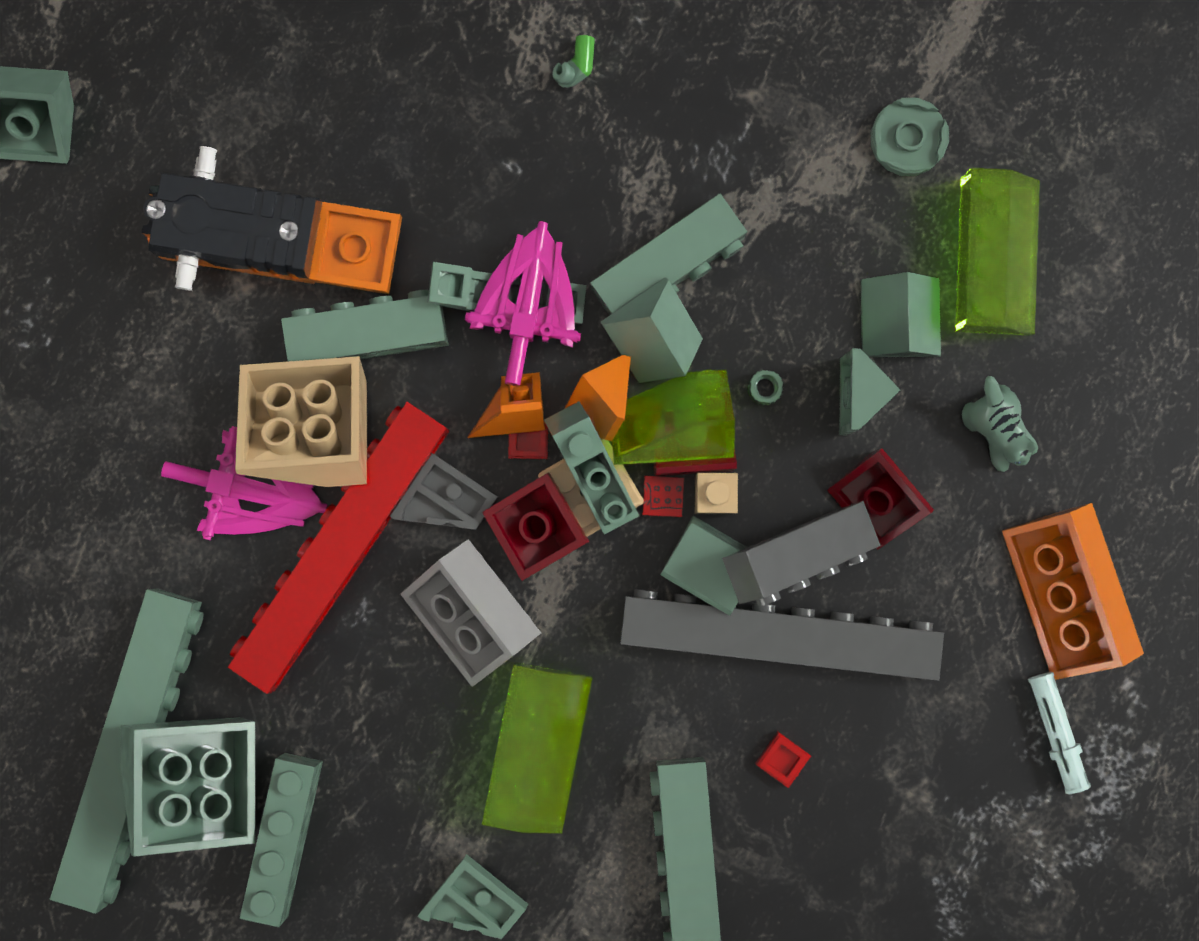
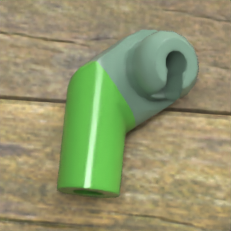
(579, 67)

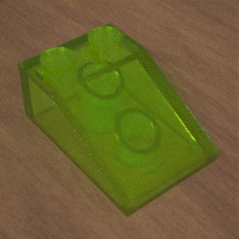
(678, 421)

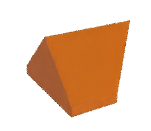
(604, 395)
(513, 409)

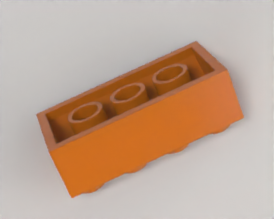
(1073, 593)

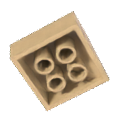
(303, 422)

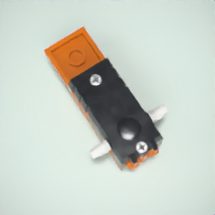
(267, 232)

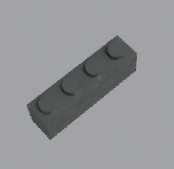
(800, 553)

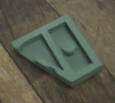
(475, 901)

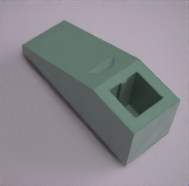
(591, 467)

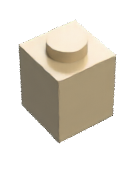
(716, 493)

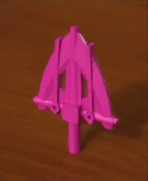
(535, 258)
(288, 501)

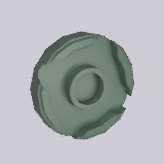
(909, 137)

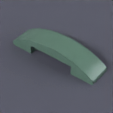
(462, 287)

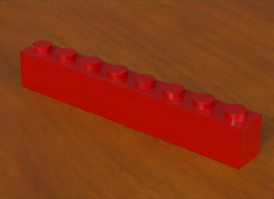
(337, 550)

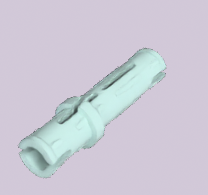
(1059, 732)

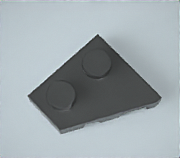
(444, 498)

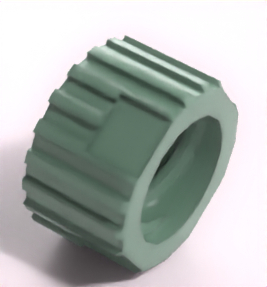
(776, 381)

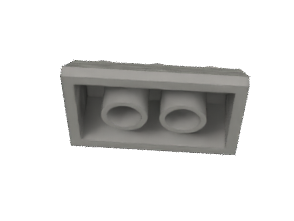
(470, 612)

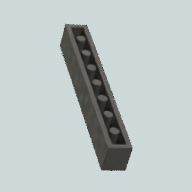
(783, 637)

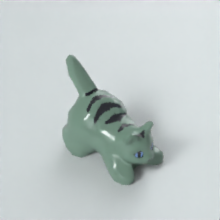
(1000, 421)

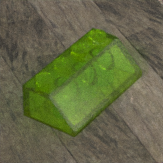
(997, 252)
(537, 750)

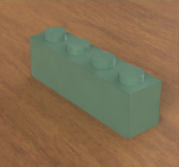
(675, 254)
(365, 330)
(281, 839)

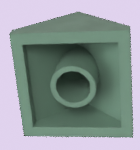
(900, 316)
(655, 334)
(862, 390)
(699, 565)

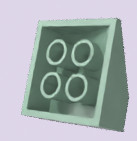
(188, 784)

